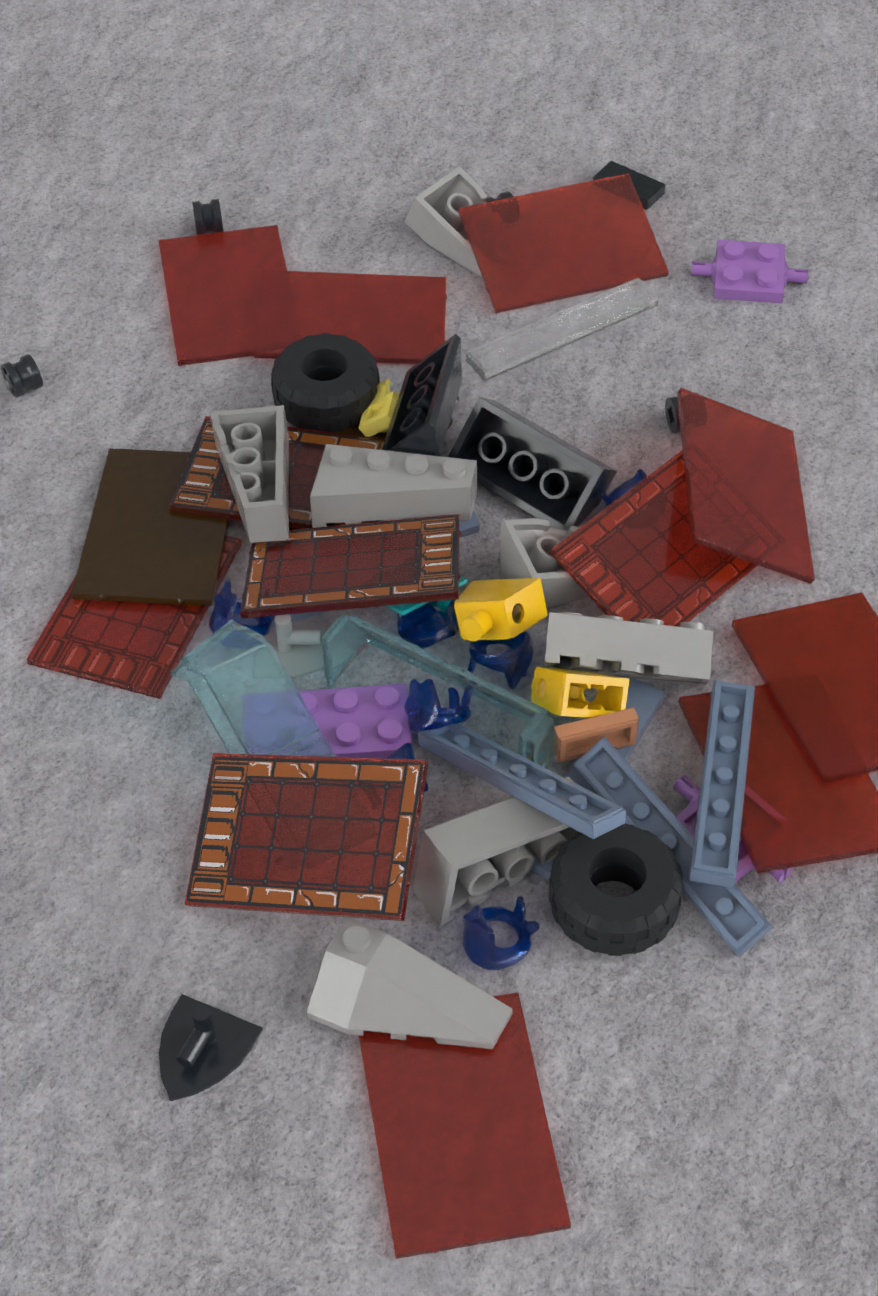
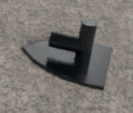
(201, 1047)

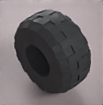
(324, 382)
(614, 922)

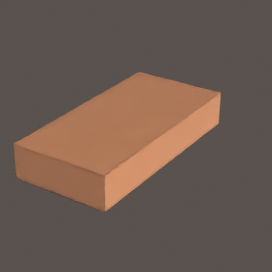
(577, 737)

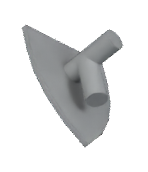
(297, 645)

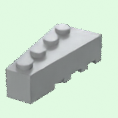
(256, 463)
(481, 851)

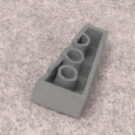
(390, 485)
(629, 648)

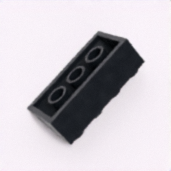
(427, 402)
(531, 465)

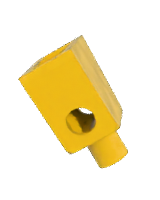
(488, 612)
(563, 692)

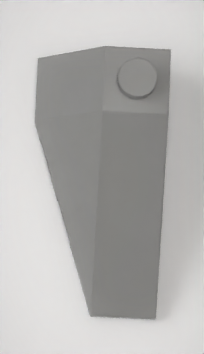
(437, 218)
(527, 555)
(391, 988)

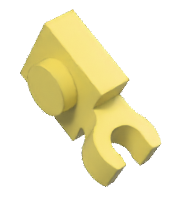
(380, 411)

